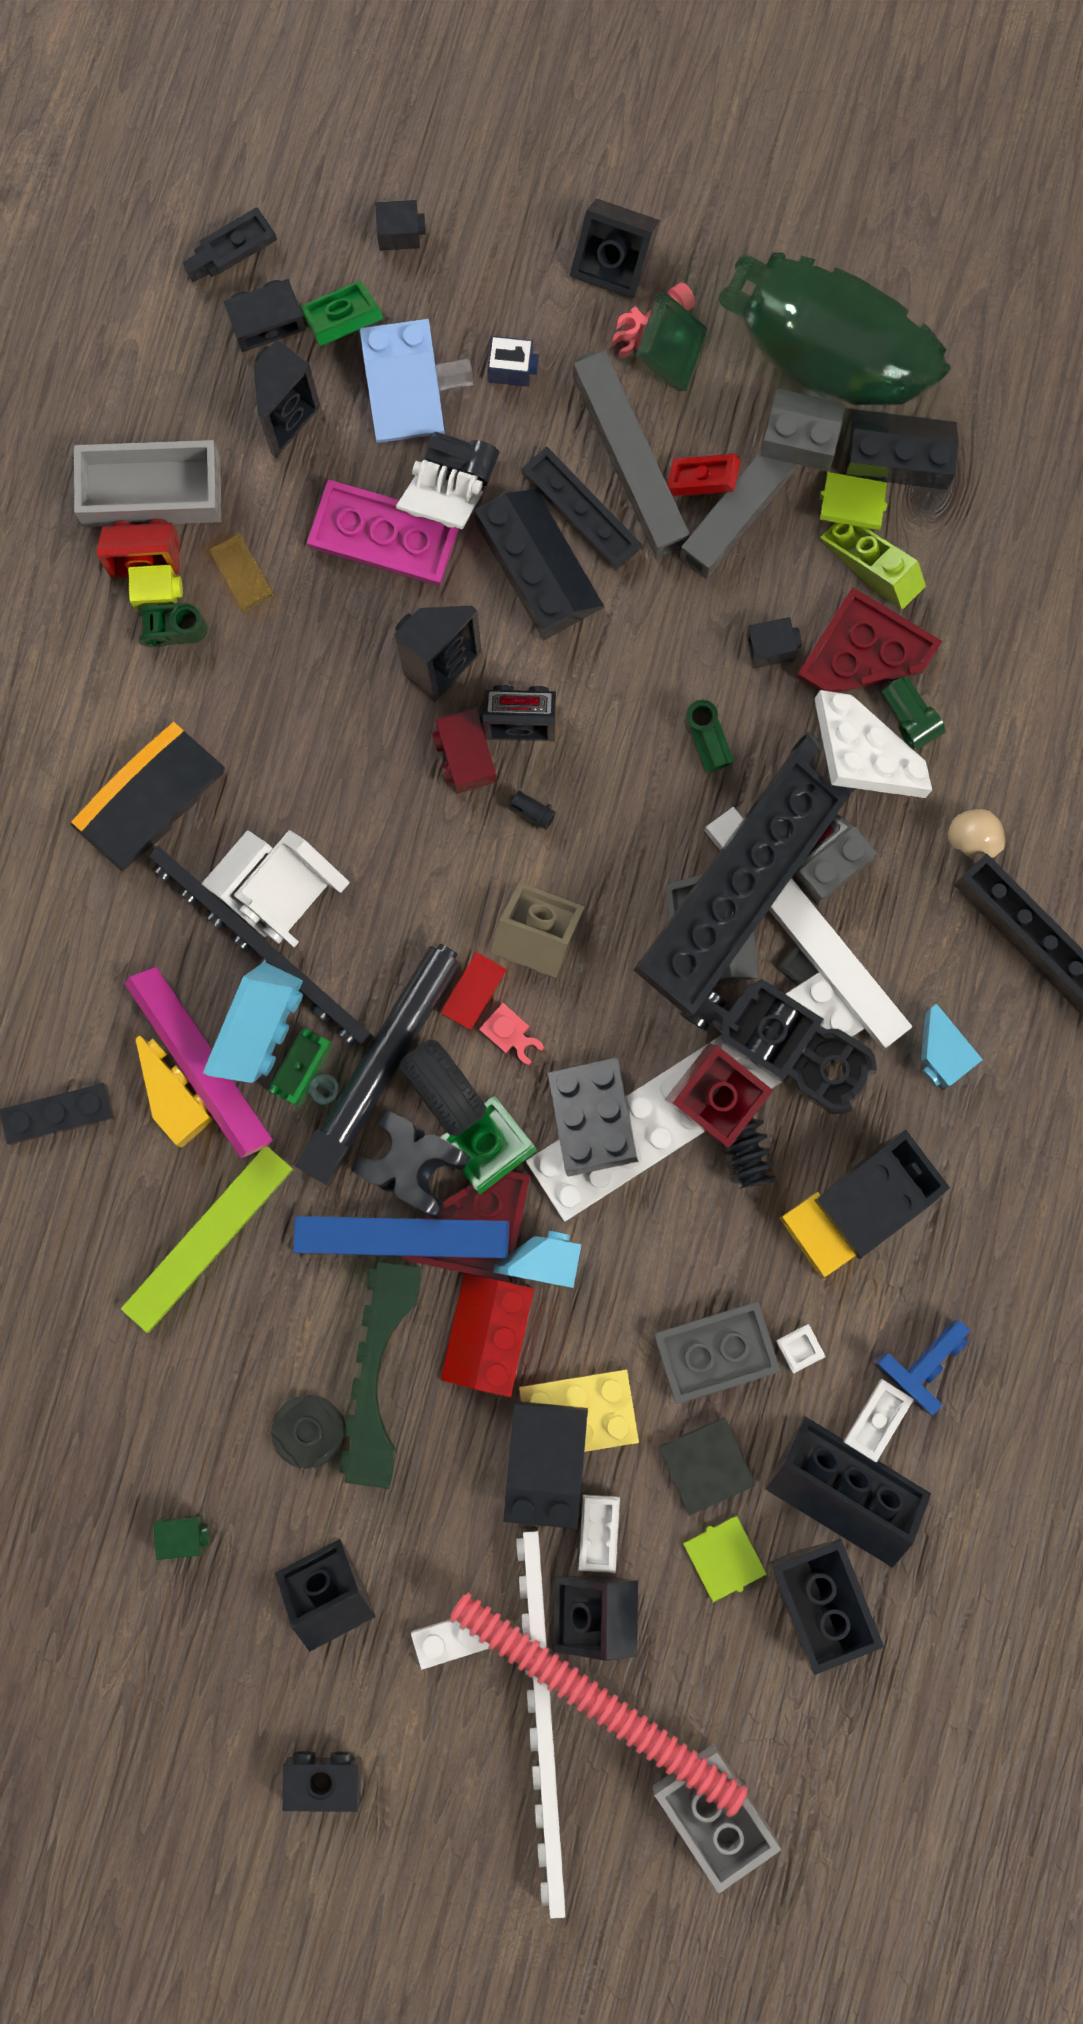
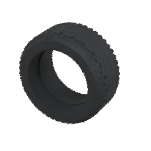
(443, 1087)

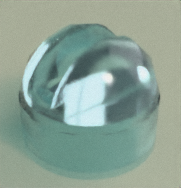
(326, 1083)

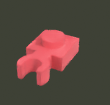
(508, 1031)

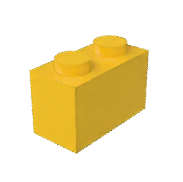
(817, 1237)

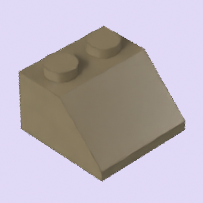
(536, 929)

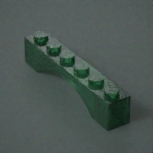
(371, 1450)

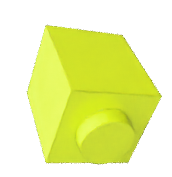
(154, 585)

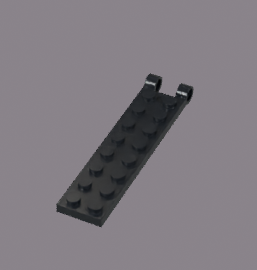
(742, 881)

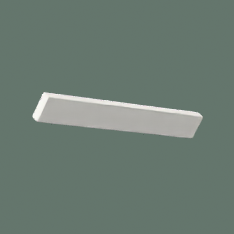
(827, 952)

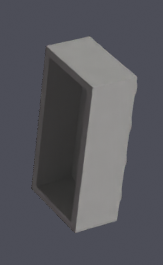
(147, 483)

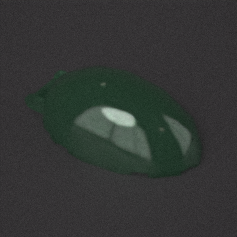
(835, 331)

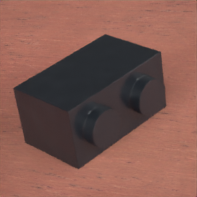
(264, 314)

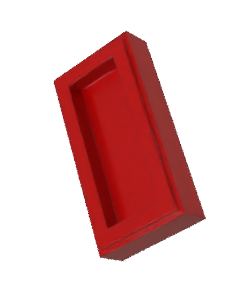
(473, 991)

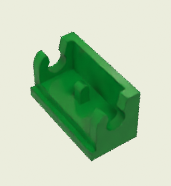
(300, 1067)

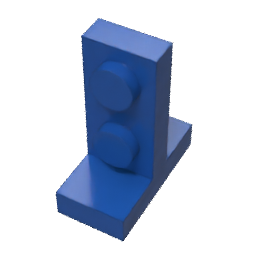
(926, 1367)

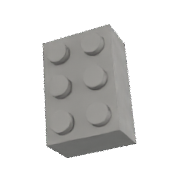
(720, 1844)

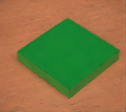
(340, 312)
(494, 1146)

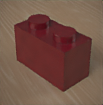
(465, 751)

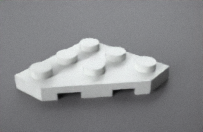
(865, 751)

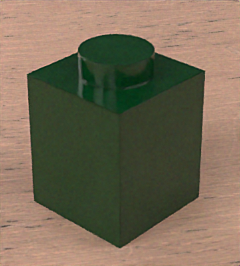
(181, 1537)

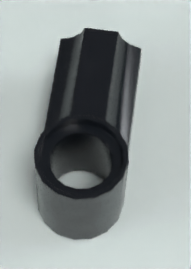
(471, 458)

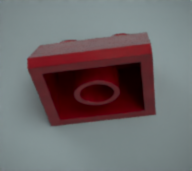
(719, 1094)

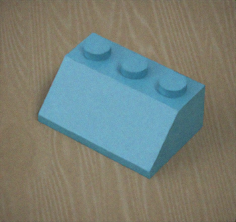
(254, 1024)

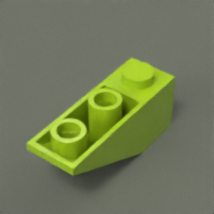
(876, 562)

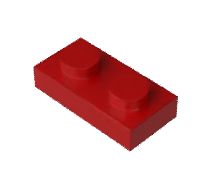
(703, 474)

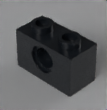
(302, 1793)

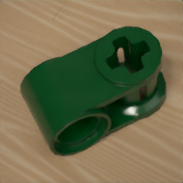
(163, 625)

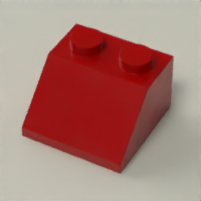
(138, 546)

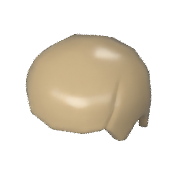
(977, 832)

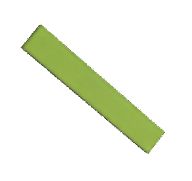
(207, 1239)

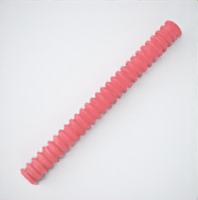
(599, 1705)

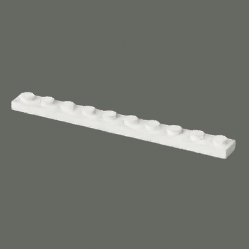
(542, 1737)

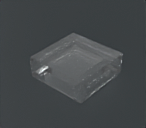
(454, 374)

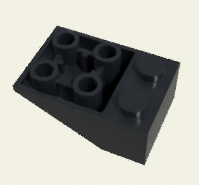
(882, 1193)

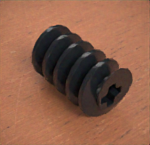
(749, 1157)

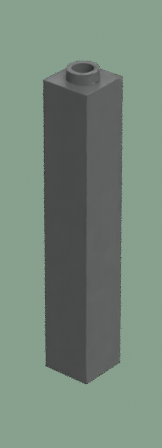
(630, 453)
(737, 511)

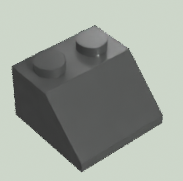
(803, 430)

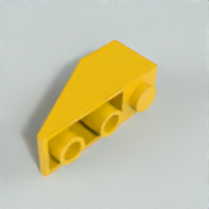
(170, 1101)

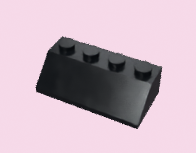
(537, 561)
(438, 646)
(849, 1492)

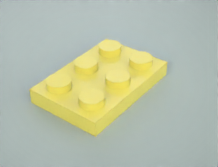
(608, 1403)

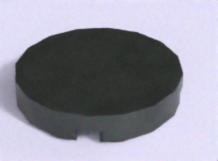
(308, 1431)

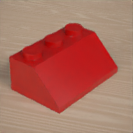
(487, 1334)

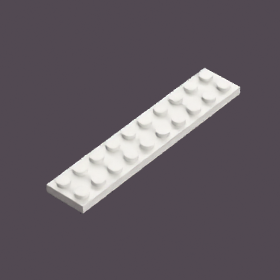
(658, 1125)

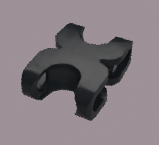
(410, 1163)

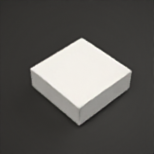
(800, 1348)

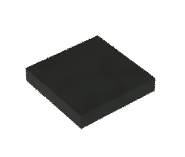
(707, 1466)

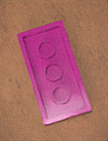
(376, 534)

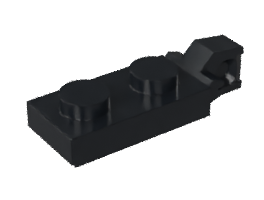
(230, 245)

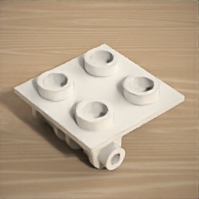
(441, 498)

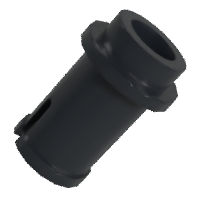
(532, 810)

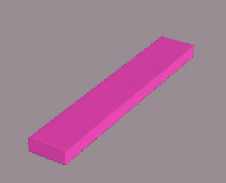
(192, 1054)

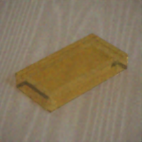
(241, 572)

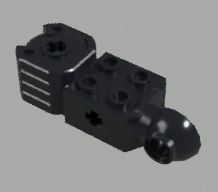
(790, 1043)

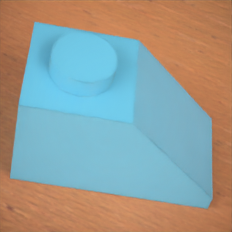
(945, 1050)
(544, 1260)

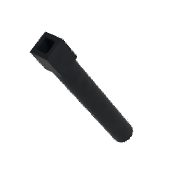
(379, 1064)

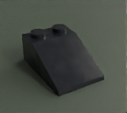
(545, 1465)

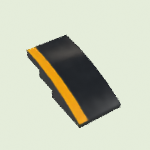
(147, 796)

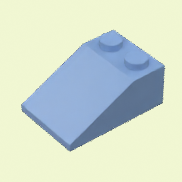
(402, 380)

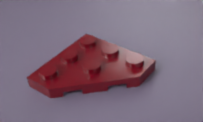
(866, 647)
(500, 1202)

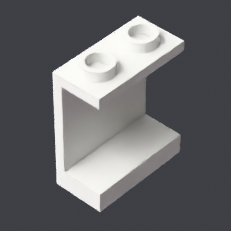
(287, 886)

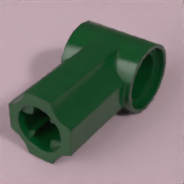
(916, 721)
(708, 739)

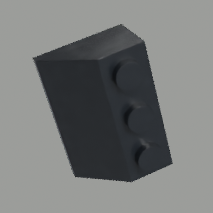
(283, 394)
(902, 449)
(826, 1605)

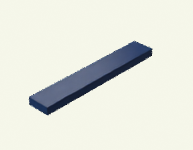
(401, 1237)

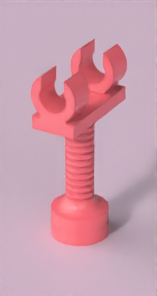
(637, 322)

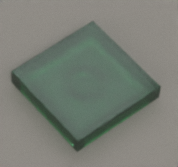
(671, 341)

